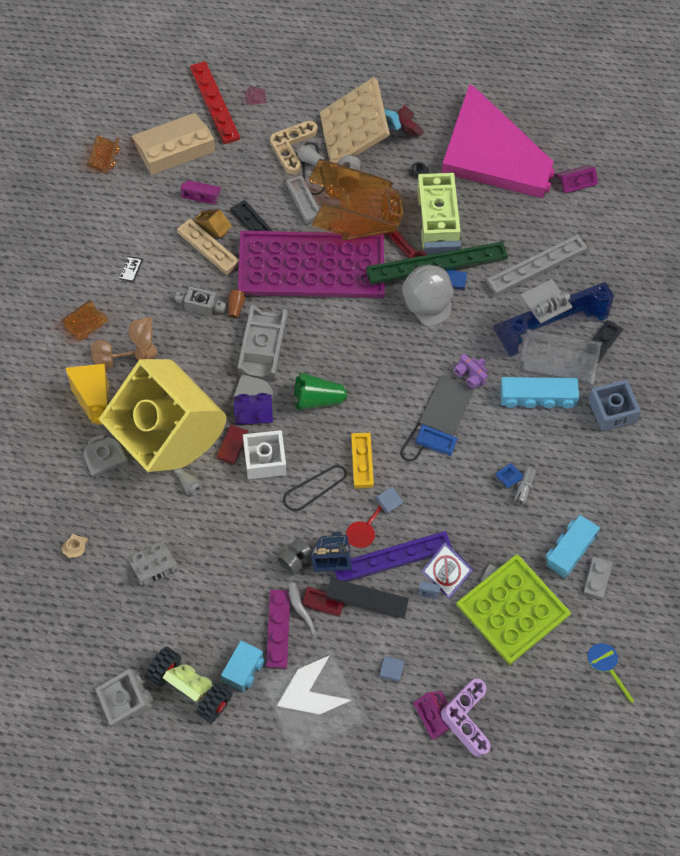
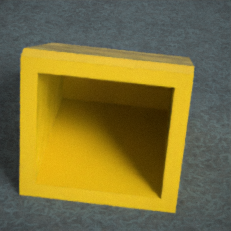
(90, 388)

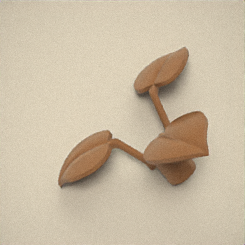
(139, 332)

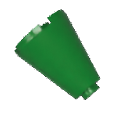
(317, 392)

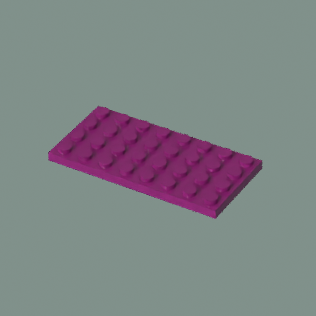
(308, 264)

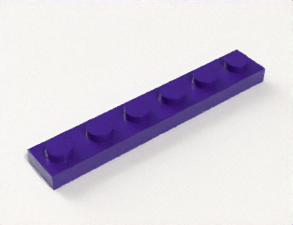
(393, 557)

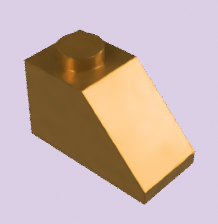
(213, 222)

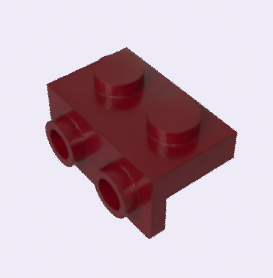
(410, 127)

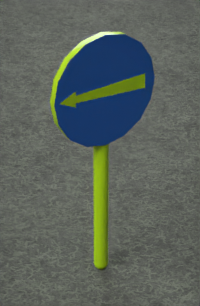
(604, 659)

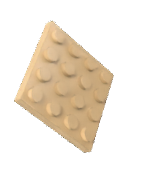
(354, 122)

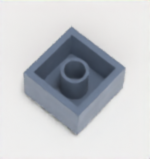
(614, 405)

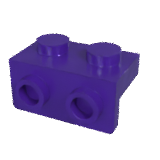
(253, 408)

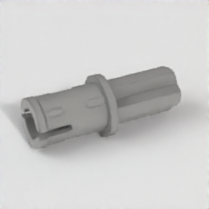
(525, 486)

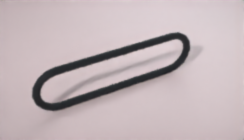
(402, 449)

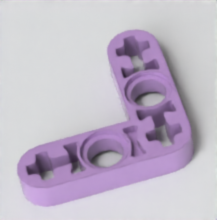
(460, 712)

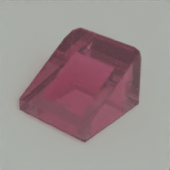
(255, 96)

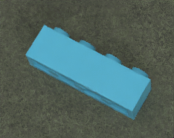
(539, 392)

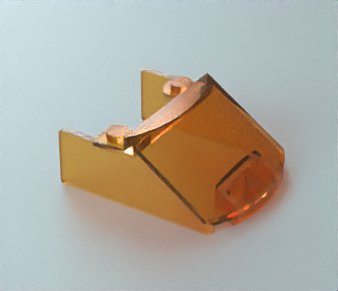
(365, 202)

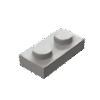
(597, 578)

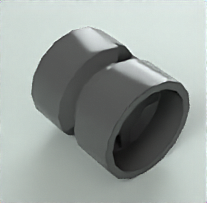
(292, 559)

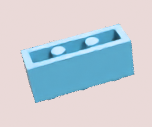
(571, 546)

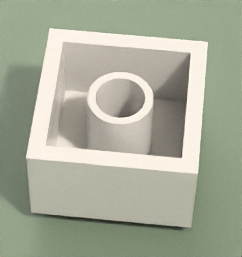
(264, 454)

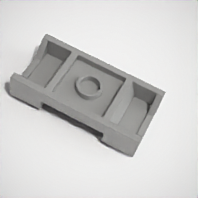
(262, 344)

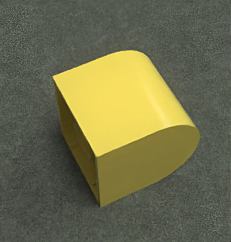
(163, 416)

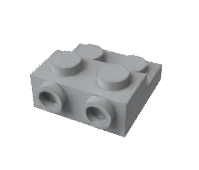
(124, 697)

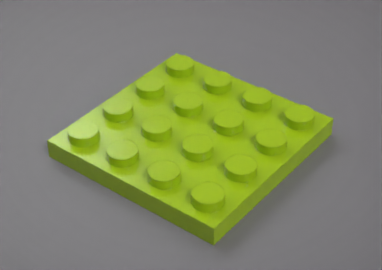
(513, 609)

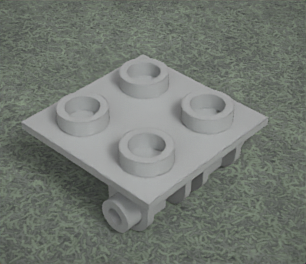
(546, 301)
(152, 562)

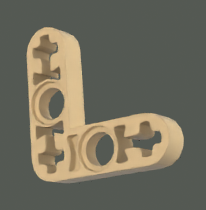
(285, 145)

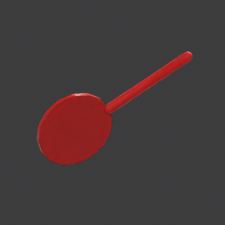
(361, 533)

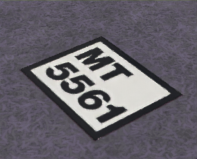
(131, 269)

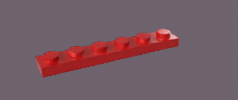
(214, 102)

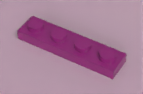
(278, 629)

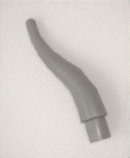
(296, 602)

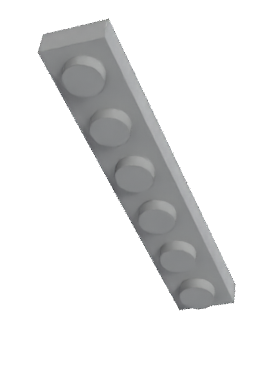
(536, 265)

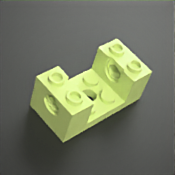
(438, 222)

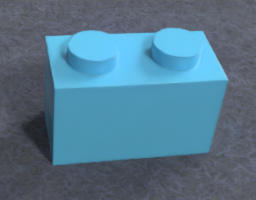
(242, 667)

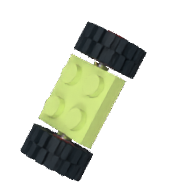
(185, 679)

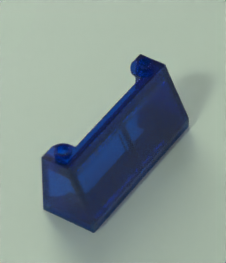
(592, 301)

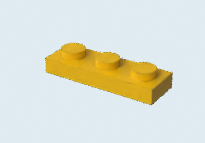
(362, 460)

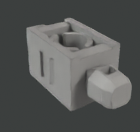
(208, 301)

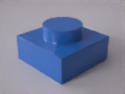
(509, 475)

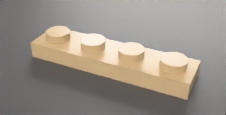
(208, 246)

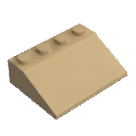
(174, 143)

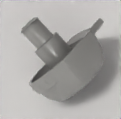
(429, 294)

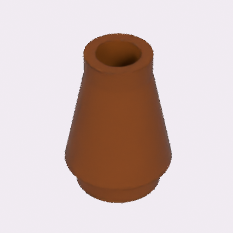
(235, 303)

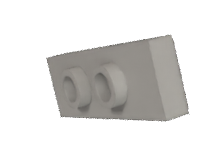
(302, 198)

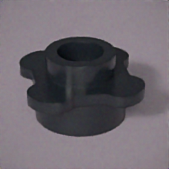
(418, 166)

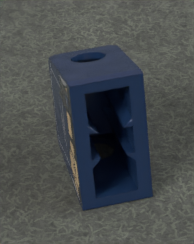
(332, 553)

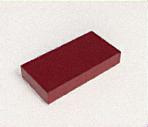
(232, 444)
(315, 600)

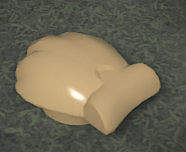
(74, 546)

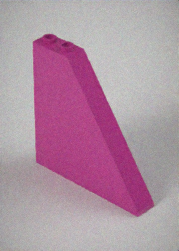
(495, 151)

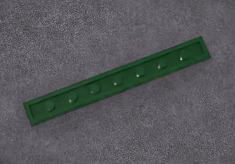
(447, 260)

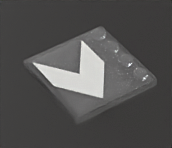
(313, 702)

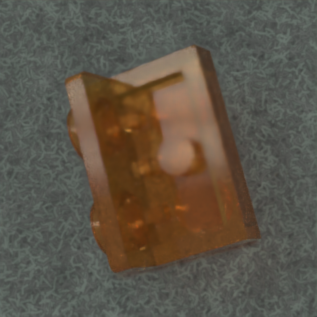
(103, 154)
(84, 321)

